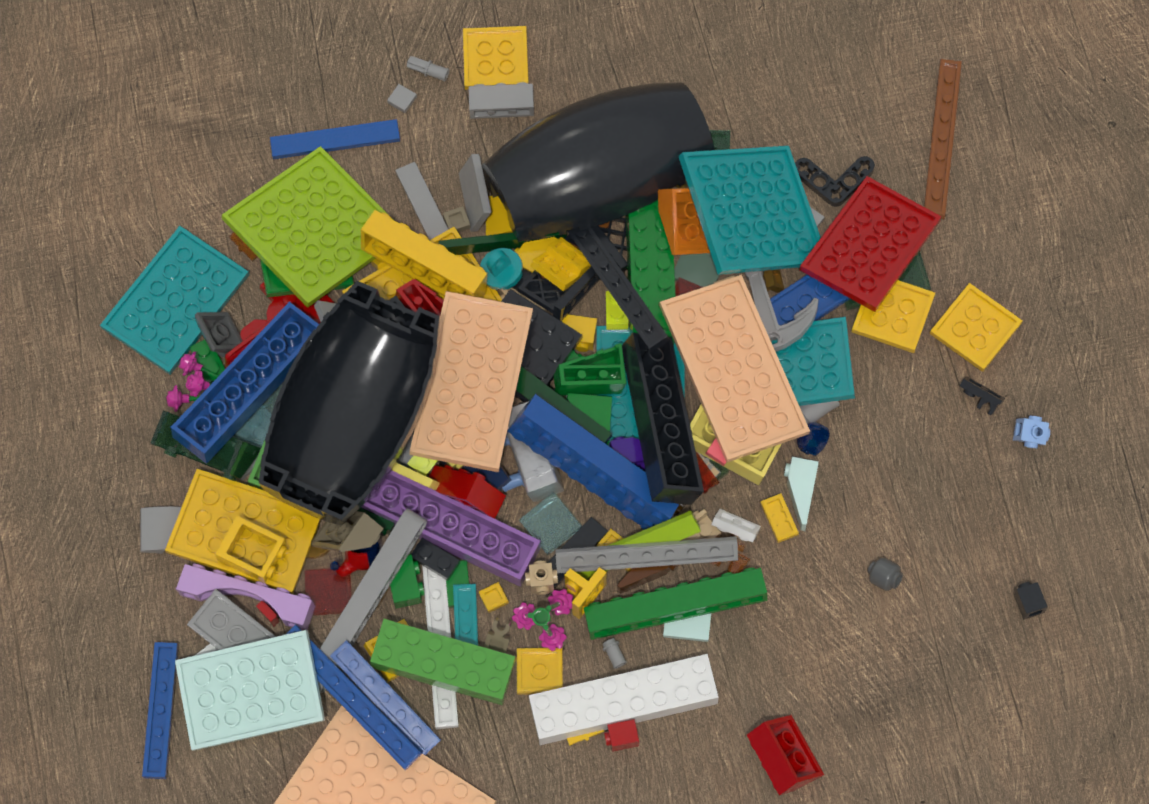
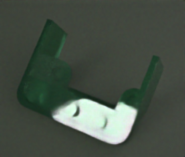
(231, 459)

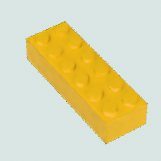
(420, 258)

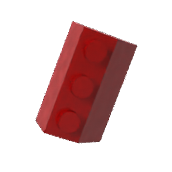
(784, 754)

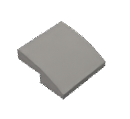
(156, 527)

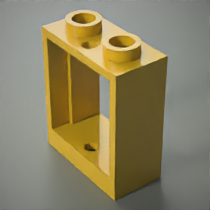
(230, 540)

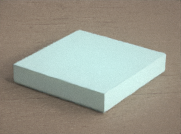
(689, 629)

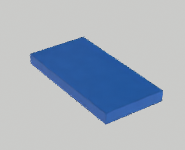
(800, 295)

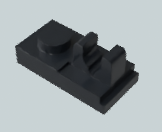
(973, 388)

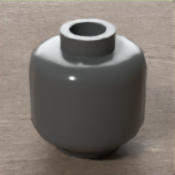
(885, 574)

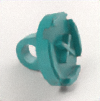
(502, 268)

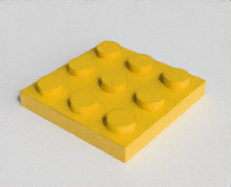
(495, 55)
(898, 318)
(976, 327)

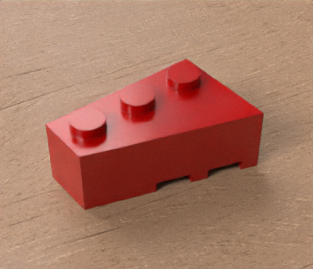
(417, 295)

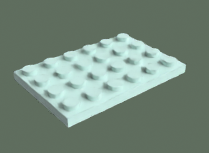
(249, 690)

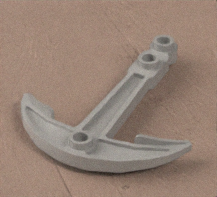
(789, 332)

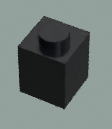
(1030, 600)

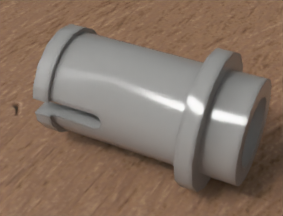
(614, 653)

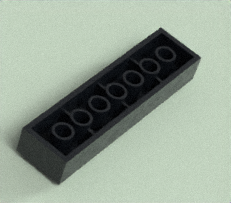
(662, 422)

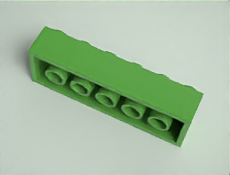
(443, 661)

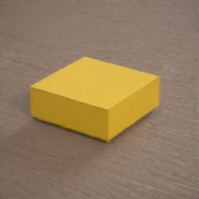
(493, 597)

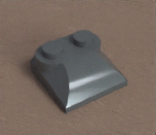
(218, 331)

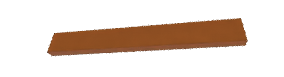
(942, 136)

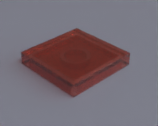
(327, 591)

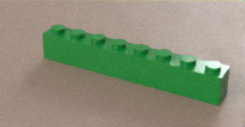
(675, 603)

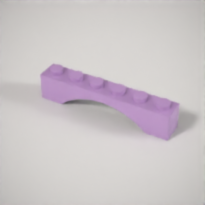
(199, 585)

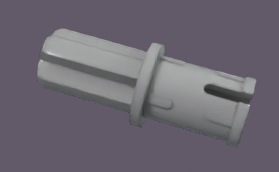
(428, 68)

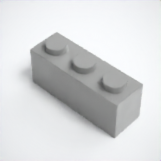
(501, 100)

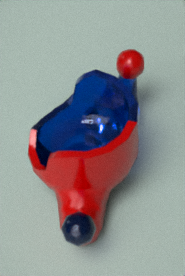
(356, 560)

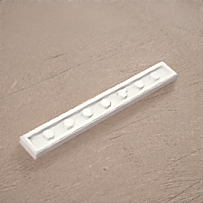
(439, 622)

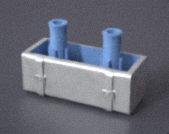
(534, 470)

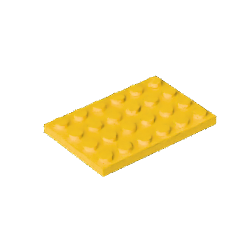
(209, 513)

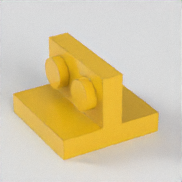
(583, 590)

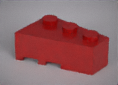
(468, 489)

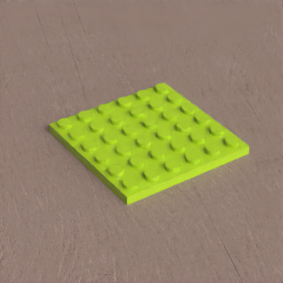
(307, 225)

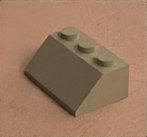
(356, 533)

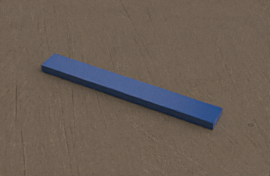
(362, 708)

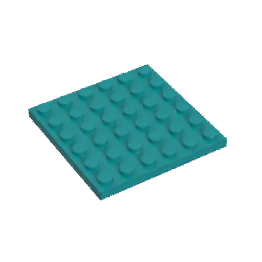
(751, 208)

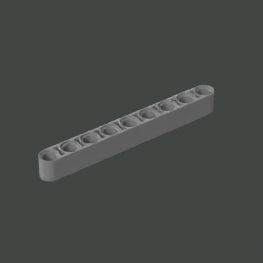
(374, 583)

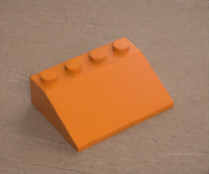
(681, 222)

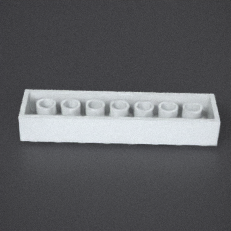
(623, 697)

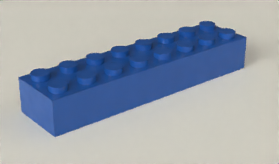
(243, 384)
(589, 462)

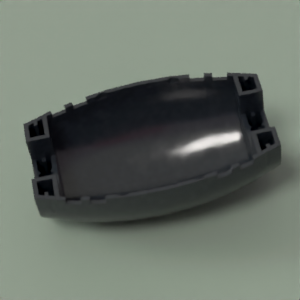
(596, 159)
(349, 404)

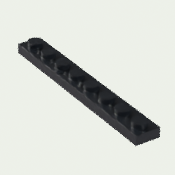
(619, 287)

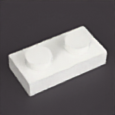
(736, 525)

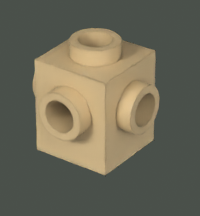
(542, 585)

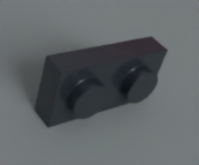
(435, 559)

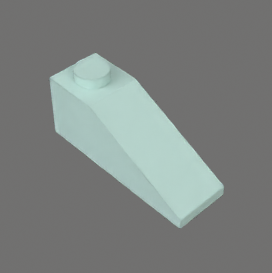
(800, 483)

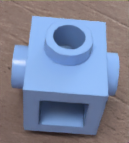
(1031, 431)

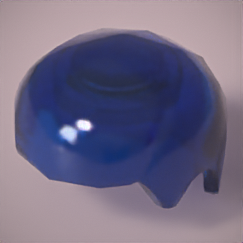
(815, 440)

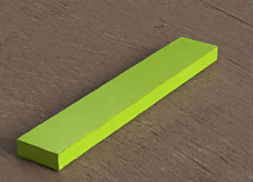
(670, 530)

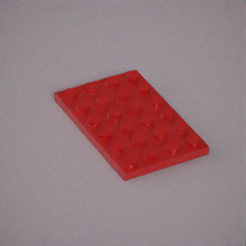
(870, 243)

